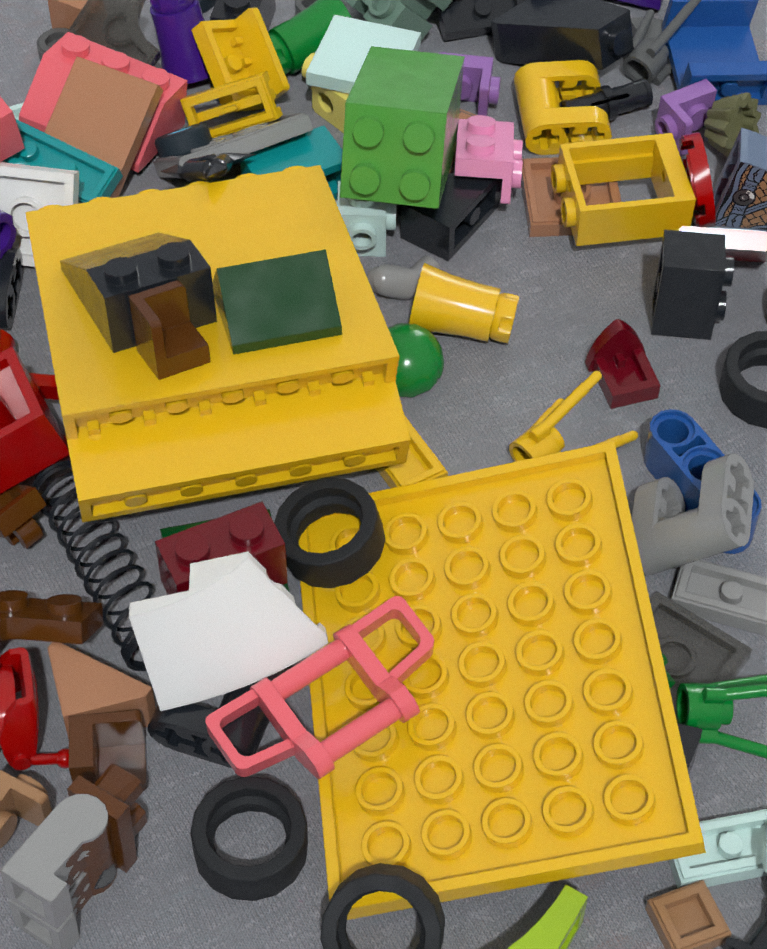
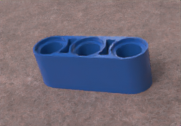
(679, 451)

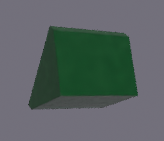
(277, 301)

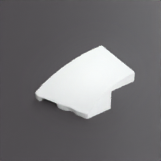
(221, 632)

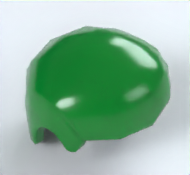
(419, 360)

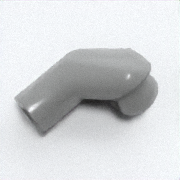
(398, 281)

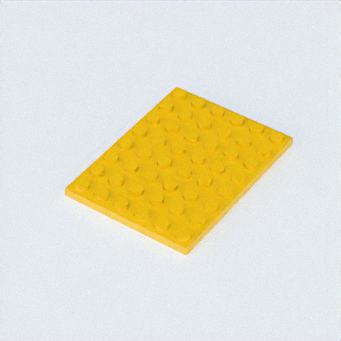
(544, 698)

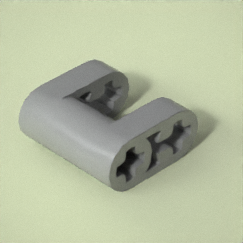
(721, 523)

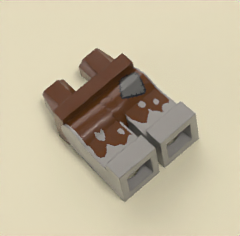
(74, 856)

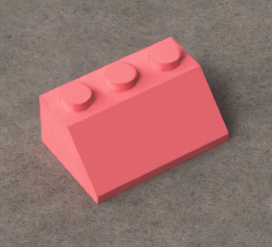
(54, 71)

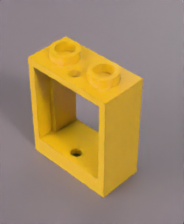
(623, 160)

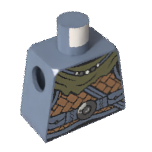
(742, 185)

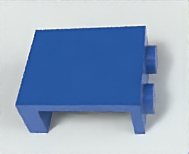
(717, 47)

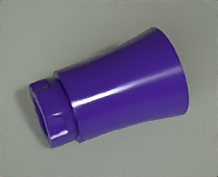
(175, 39)

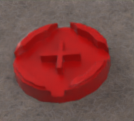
(700, 179)

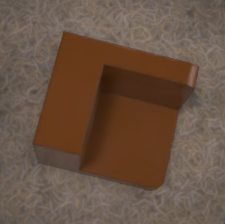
(164, 331)
(107, 739)

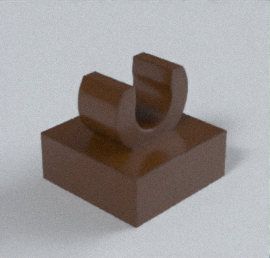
(16, 514)

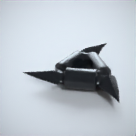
(206, 167)

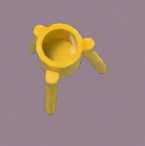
(545, 439)

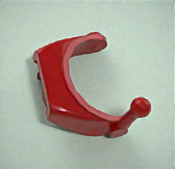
(21, 716)

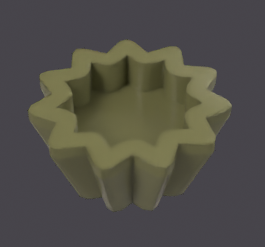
(727, 119)

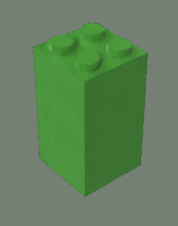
(401, 127)

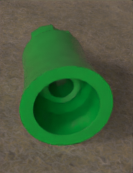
(304, 32)

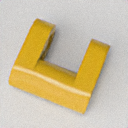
(540, 109)

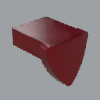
(623, 365)

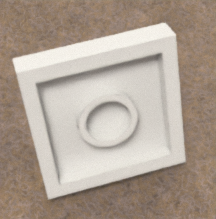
(29, 189)

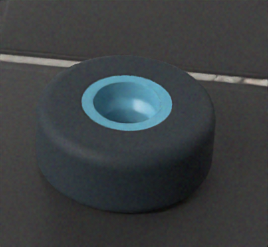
(183, 140)

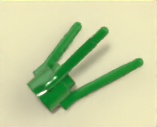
(712, 705)

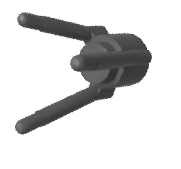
(650, 56)

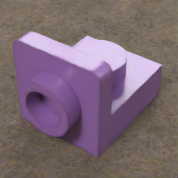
(478, 82)
(685, 110)

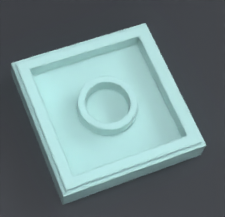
(346, 47)

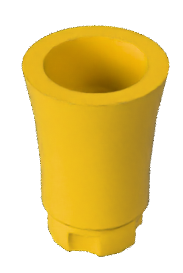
(462, 307)

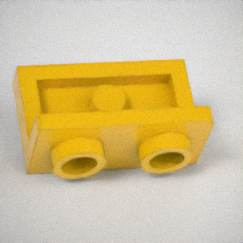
(239, 50)

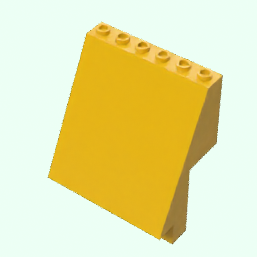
(245, 415)

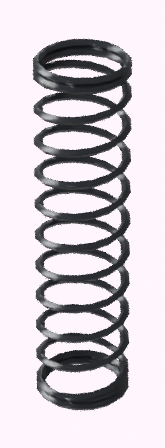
(126, 649)

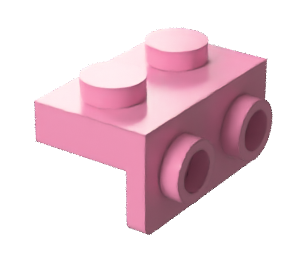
(489, 151)

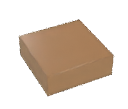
(688, 918)

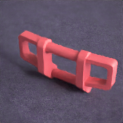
(348, 644)

